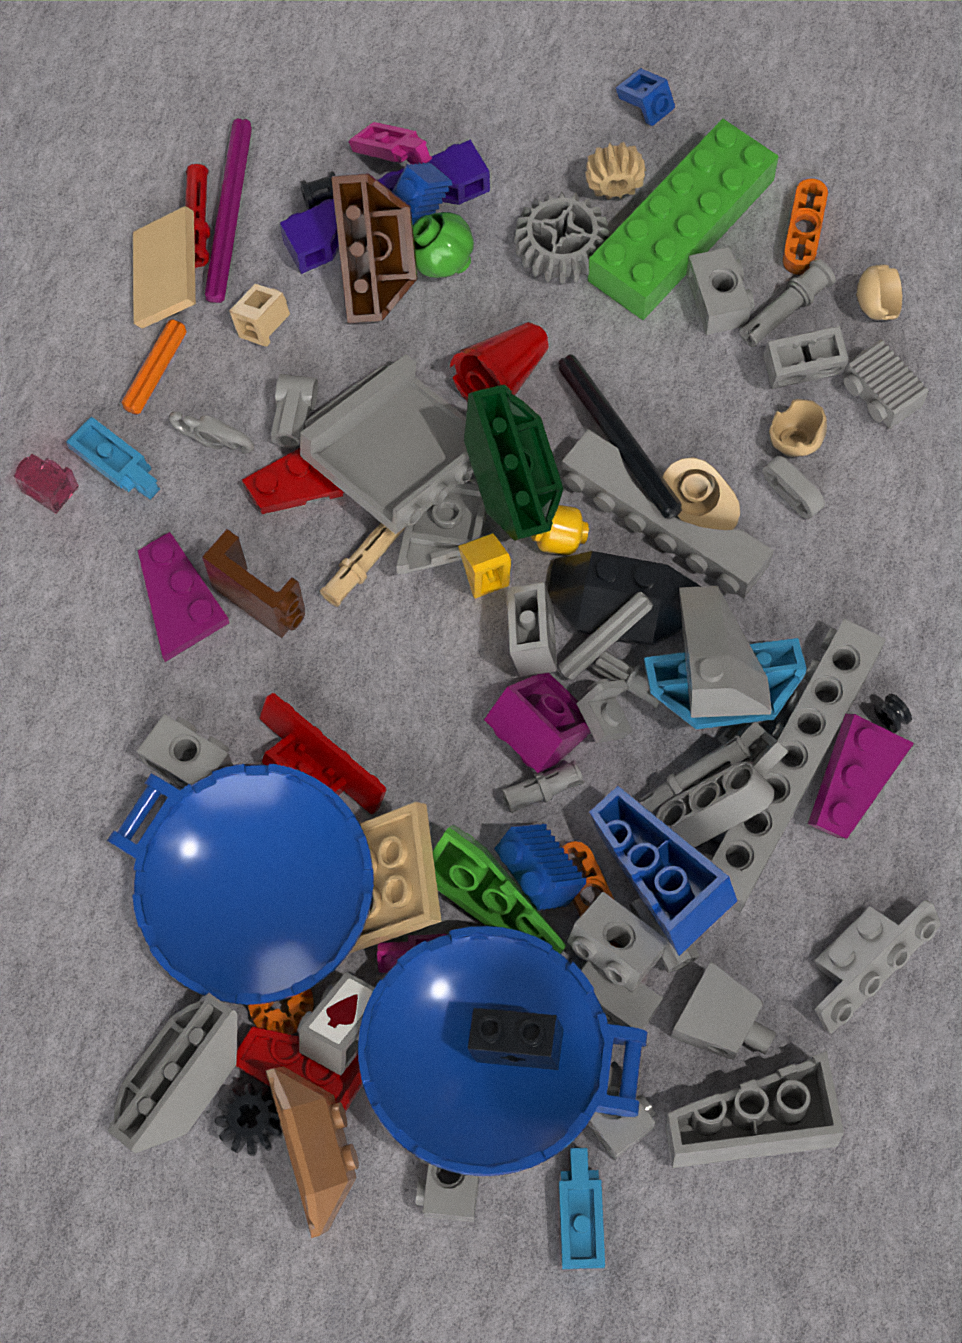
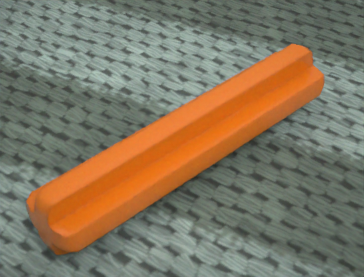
(154, 367)

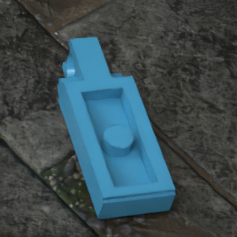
(113, 458)
(581, 1215)

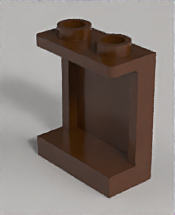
(228, 576)

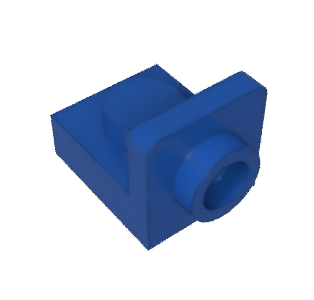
(648, 93)

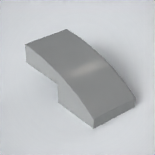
(763, 747)

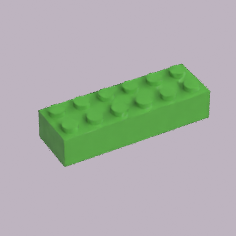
(682, 218)

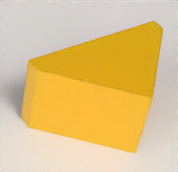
(486, 565)

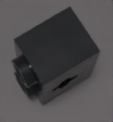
(515, 1038)

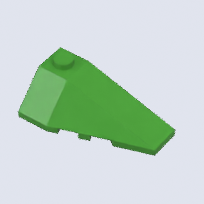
(484, 889)

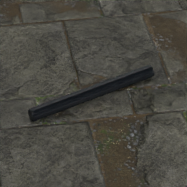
(620, 437)

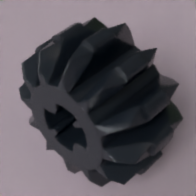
(236, 1119)

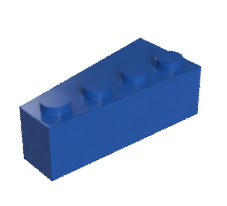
(668, 873)

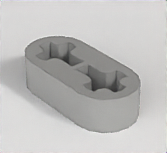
(793, 487)

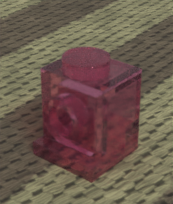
(45, 482)

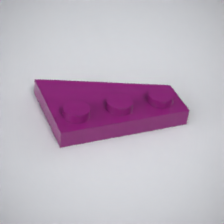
(178, 597)
(856, 774)

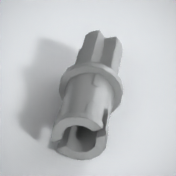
(617, 669)

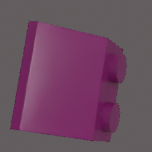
(538, 721)

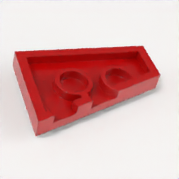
(288, 484)
(271, 1049)

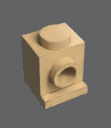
(259, 314)

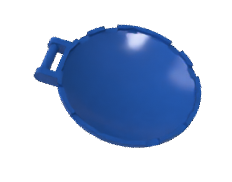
(249, 881)
(486, 1114)

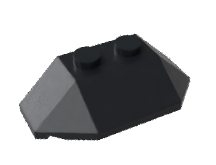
(597, 584)

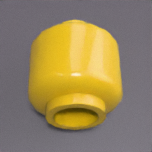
(566, 532)

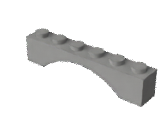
(725, 555)

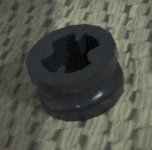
(892, 713)

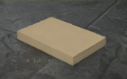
(164, 267)

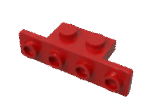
(311, 752)

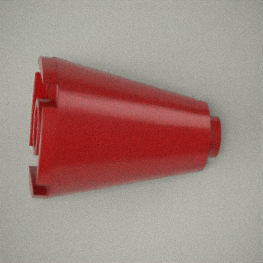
(500, 360)

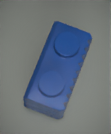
(422, 188)
(540, 866)

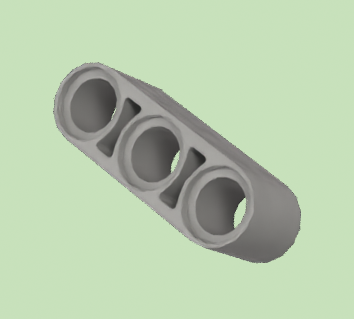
(717, 804)

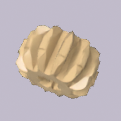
(615, 171)

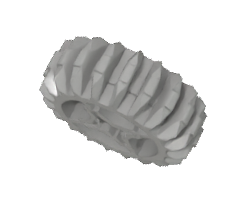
(547, 224)

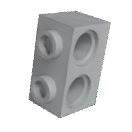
(805, 357)

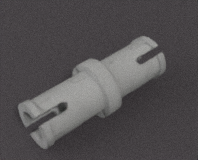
(542, 786)

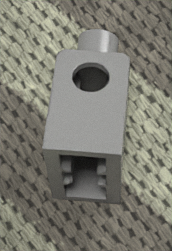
(722, 1016)

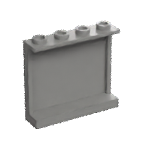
(391, 446)

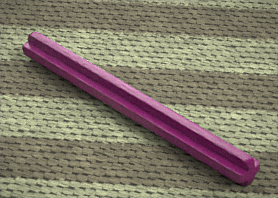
(228, 211)

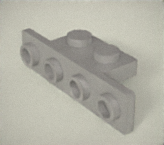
(867, 957)

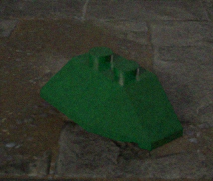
(512, 462)

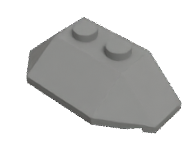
(176, 1075)

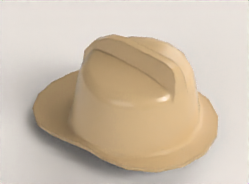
(703, 494)

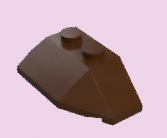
(373, 246)

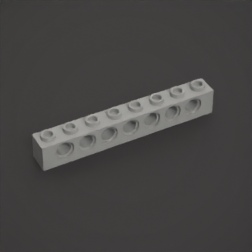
(858, 649)

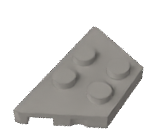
(442, 529)

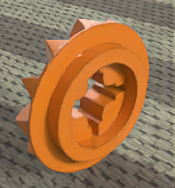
(279, 1021)

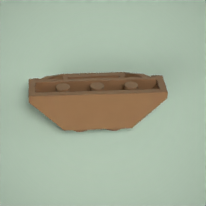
(316, 1146)

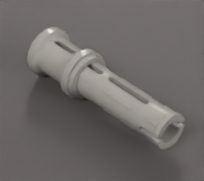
(798, 293)

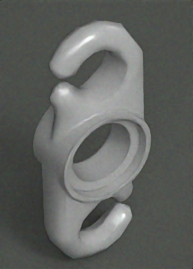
(211, 432)

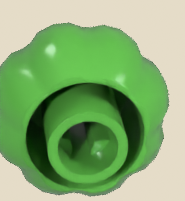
(442, 244)

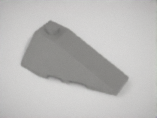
(720, 663)

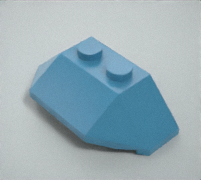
(779, 659)

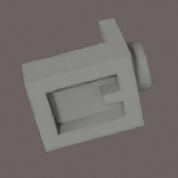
(603, 711)

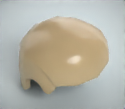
(880, 292)
(799, 428)

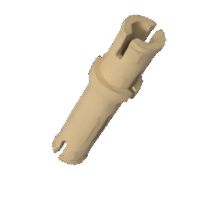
(355, 568)

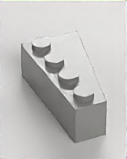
(759, 1118)

